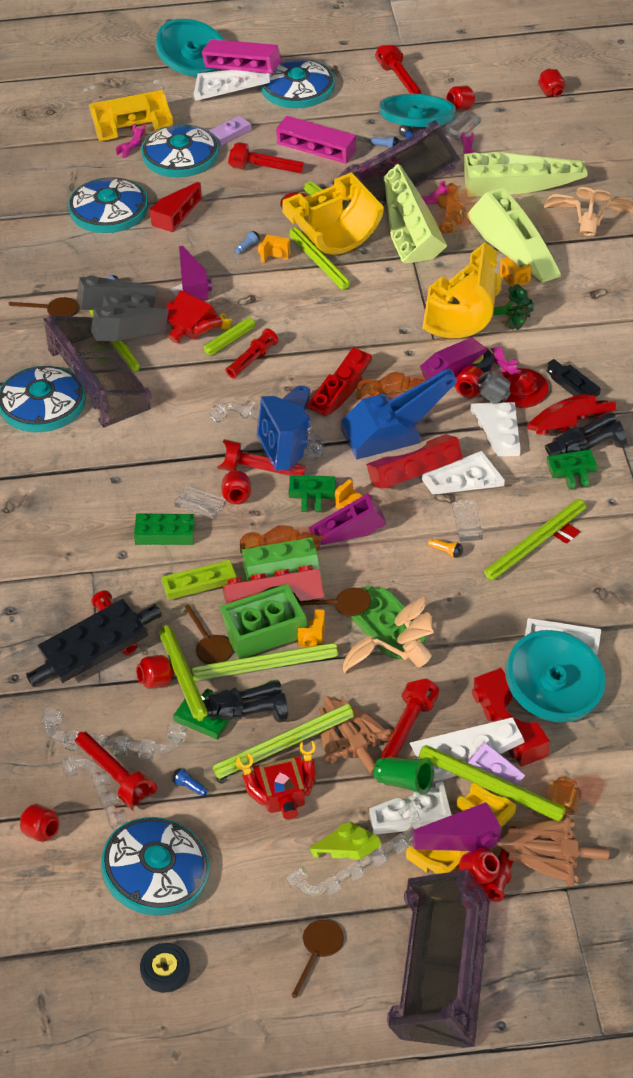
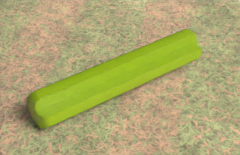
(229, 336)

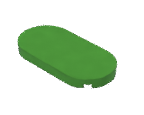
(380, 619)

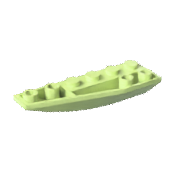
(518, 172)
(410, 220)
(512, 232)

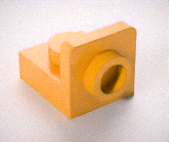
(274, 247)
(513, 274)
(345, 494)
(315, 633)

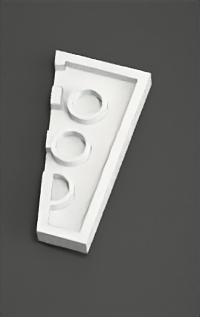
(227, 81)
(463, 743)

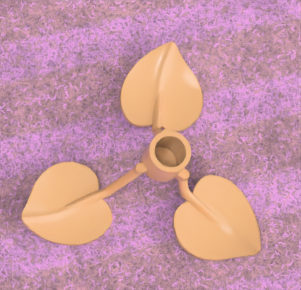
(589, 221)
(413, 646)

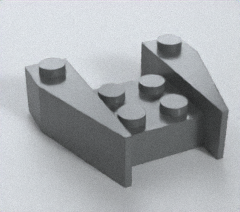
(120, 308)

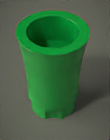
(405, 773)

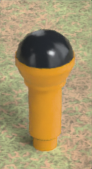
(454, 549)

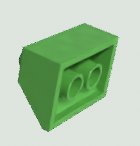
(279, 556)
(263, 621)

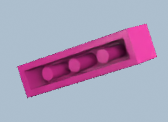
(241, 56)
(316, 139)

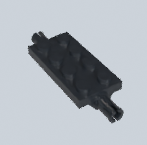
(92, 641)

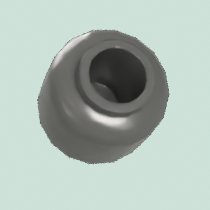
(494, 387)

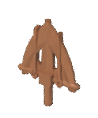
(352, 740)
(524, 848)

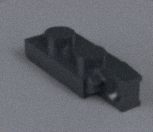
(571, 379)

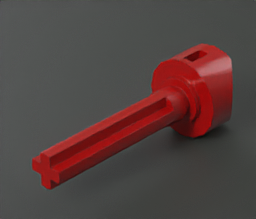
(391, 60)
(240, 155)
(235, 456)
(416, 699)
(132, 786)

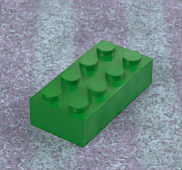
(164, 529)

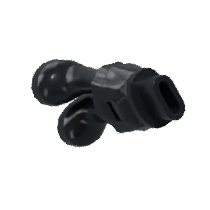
(576, 439)
(229, 705)

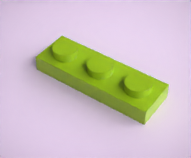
(197, 579)

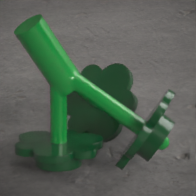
(523, 308)

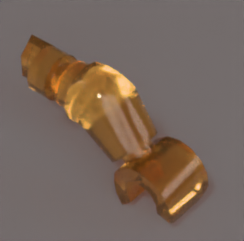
(455, 209)
(391, 383)
(276, 535)

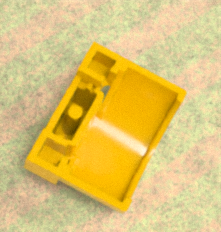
(326, 221)
(473, 288)

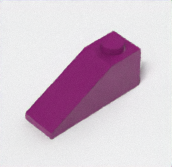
(193, 276)
(453, 358)
(351, 521)
(460, 832)

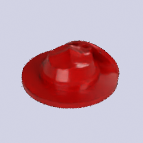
(526, 388)

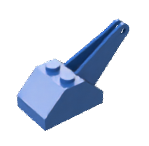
(389, 424)
(284, 427)

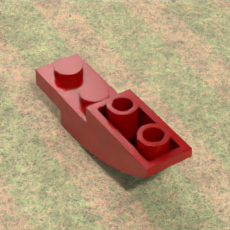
(341, 384)
(567, 411)

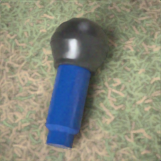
(405, 131)

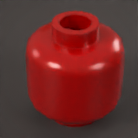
(551, 82)
(461, 97)
(467, 381)
(236, 487)
(154, 671)
(39, 822)
(481, 864)

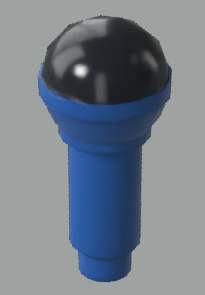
(182, 778)

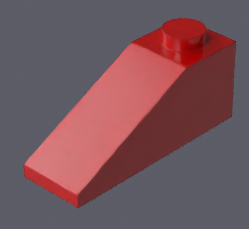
(175, 207)

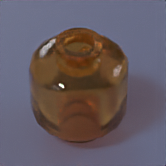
(565, 793)

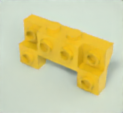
(129, 110)
(448, 861)

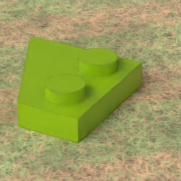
(347, 842)

